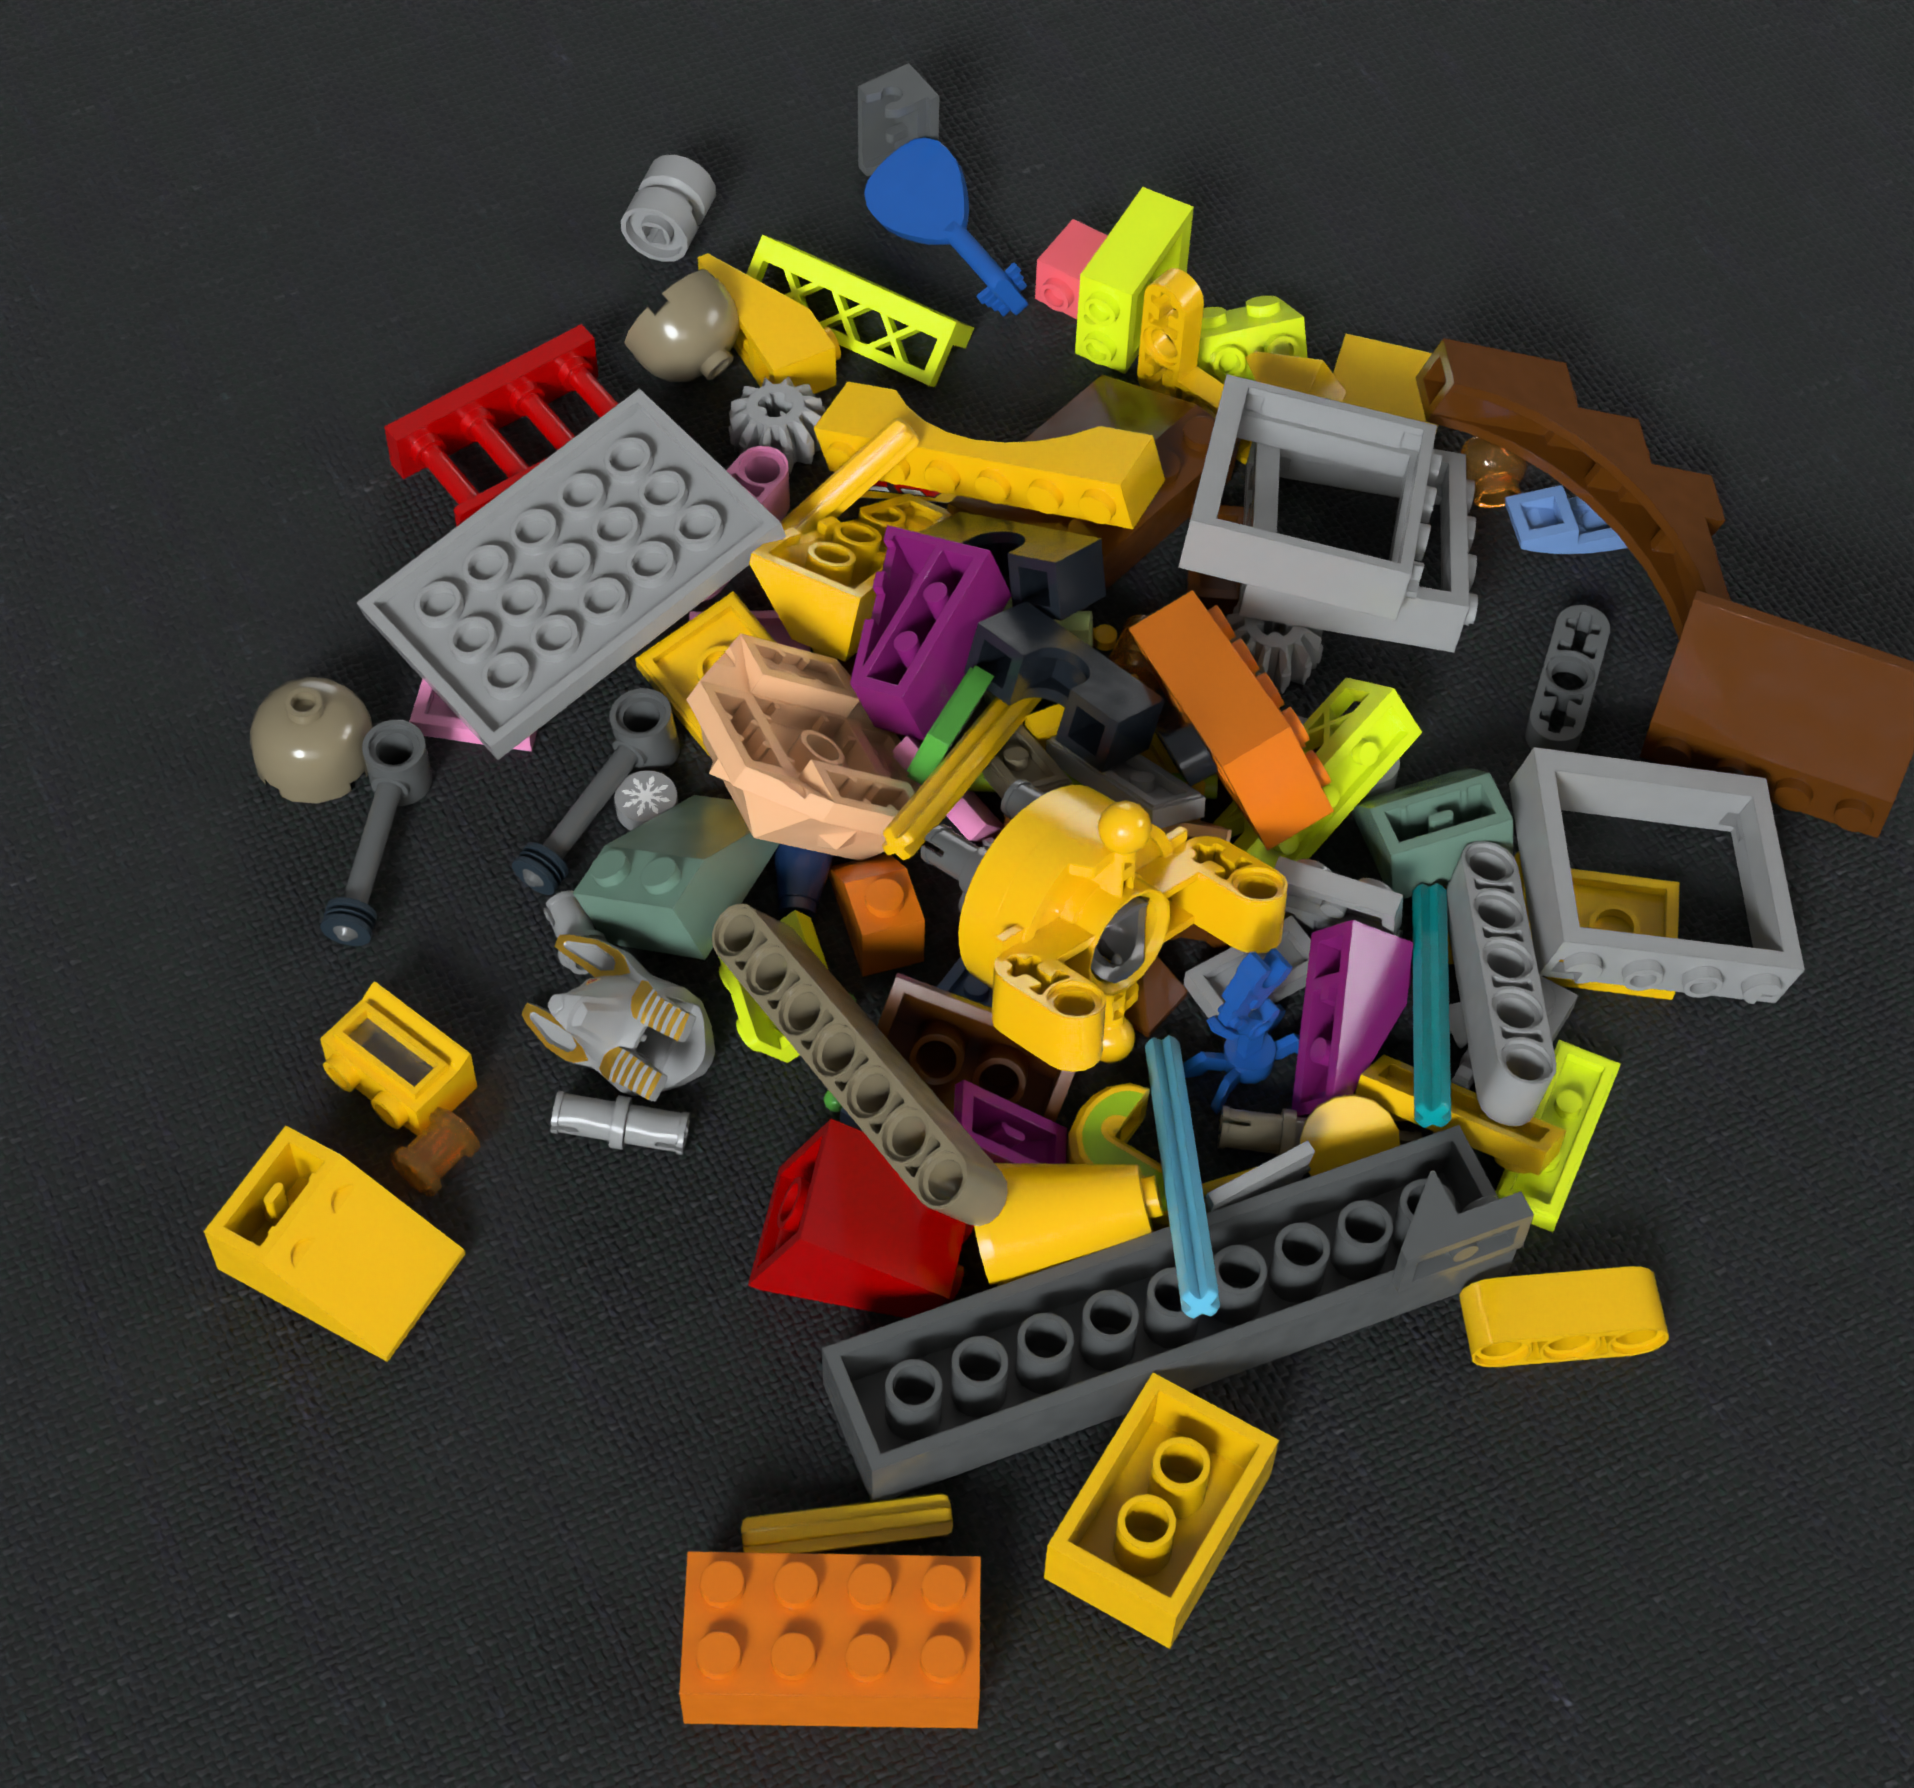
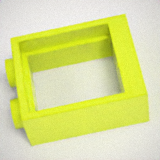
(1112, 286)

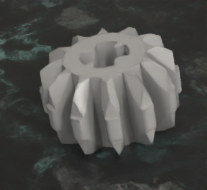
(777, 418)
(1279, 648)

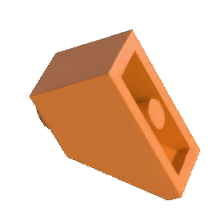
(880, 913)

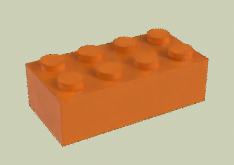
(1236, 717)
(831, 1640)

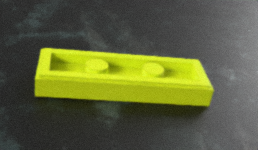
(1572, 1104)

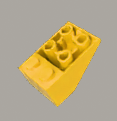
(331, 1244)

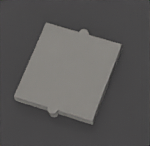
(1267, 1177)

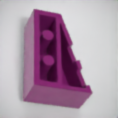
(922, 628)

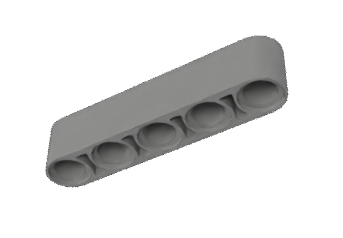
(1499, 984)

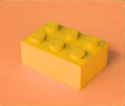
(1160, 1510)

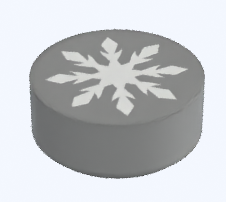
(644, 797)

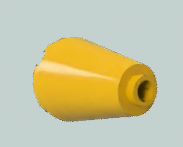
(1064, 1214)

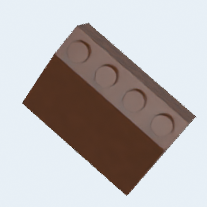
(1182, 442)
(1790, 707)

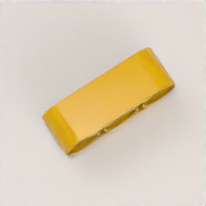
(1563, 1316)

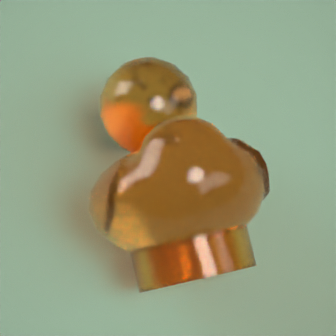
(1494, 472)

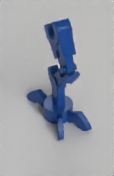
(1248, 1045)

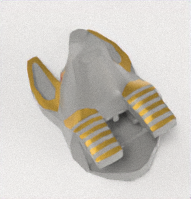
(625, 1022)

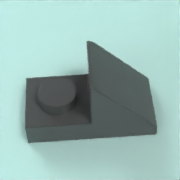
(1446, 1241)

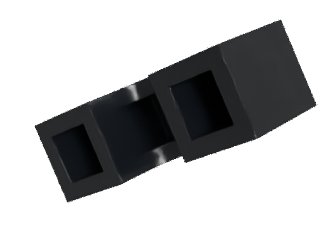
(1041, 565)
(1106, 708)

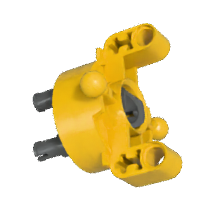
(1079, 907)

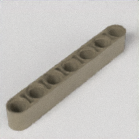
(860, 1067)

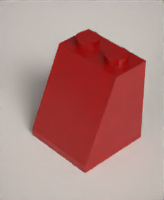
(855, 1232)

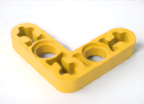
(1179, 356)

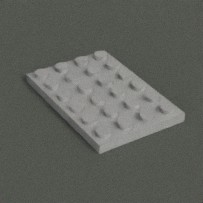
(569, 572)

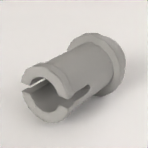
(570, 918)

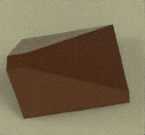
(1157, 998)

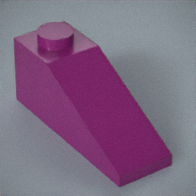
(1350, 1005)

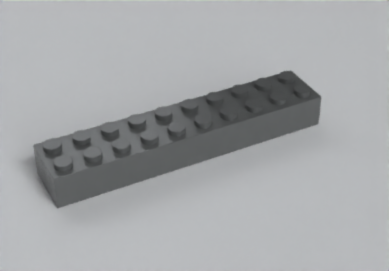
(1090, 1332)

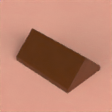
(956, 1041)

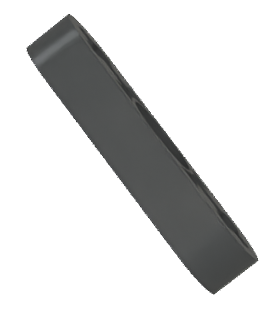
(1562, 659)

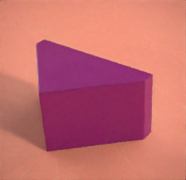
(1006, 1129)

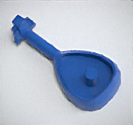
(926, 201)

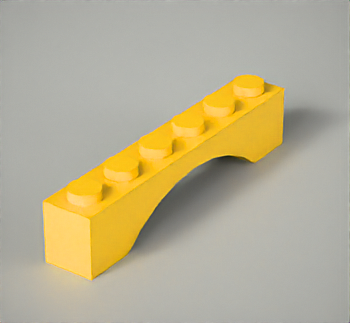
(1086, 476)

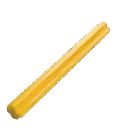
(954, 776)

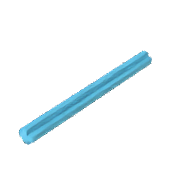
(1182, 1179)

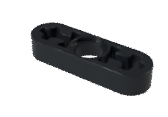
(1184, 746)

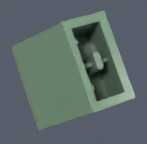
(1425, 826)

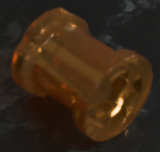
(435, 1151)

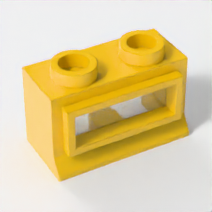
(397, 1061)

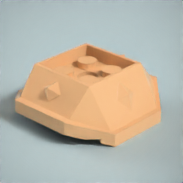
(799, 749)

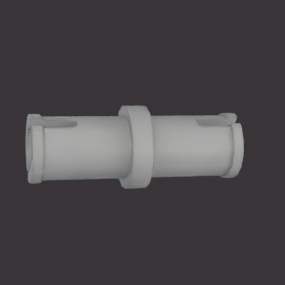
(620, 1122)

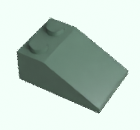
(674, 877)

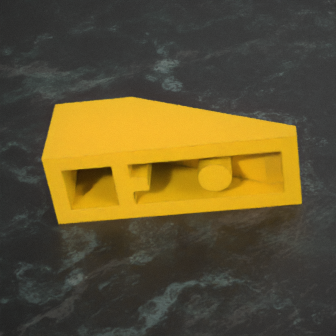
(777, 332)

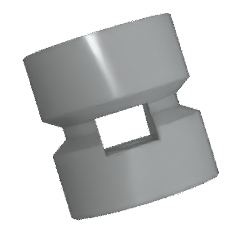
(668, 208)

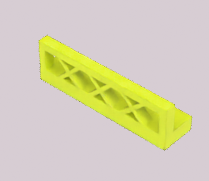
(870, 297)
(1354, 753)

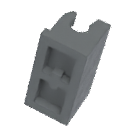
(893, 113)

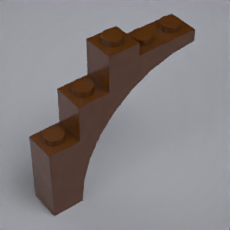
(1597, 455)

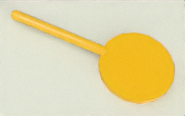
(1340, 1134)

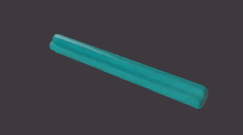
(1431, 1006)

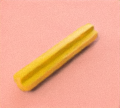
(854, 477)
(849, 1525)

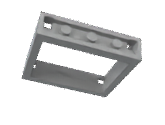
(1332, 433)
(1429, 620)
(1660, 794)

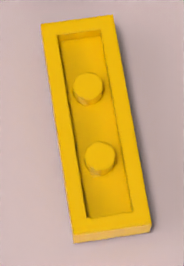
(1513, 1147)

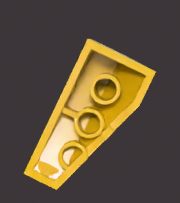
(827, 576)

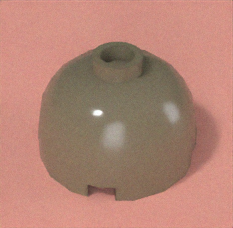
(689, 332)
(310, 739)

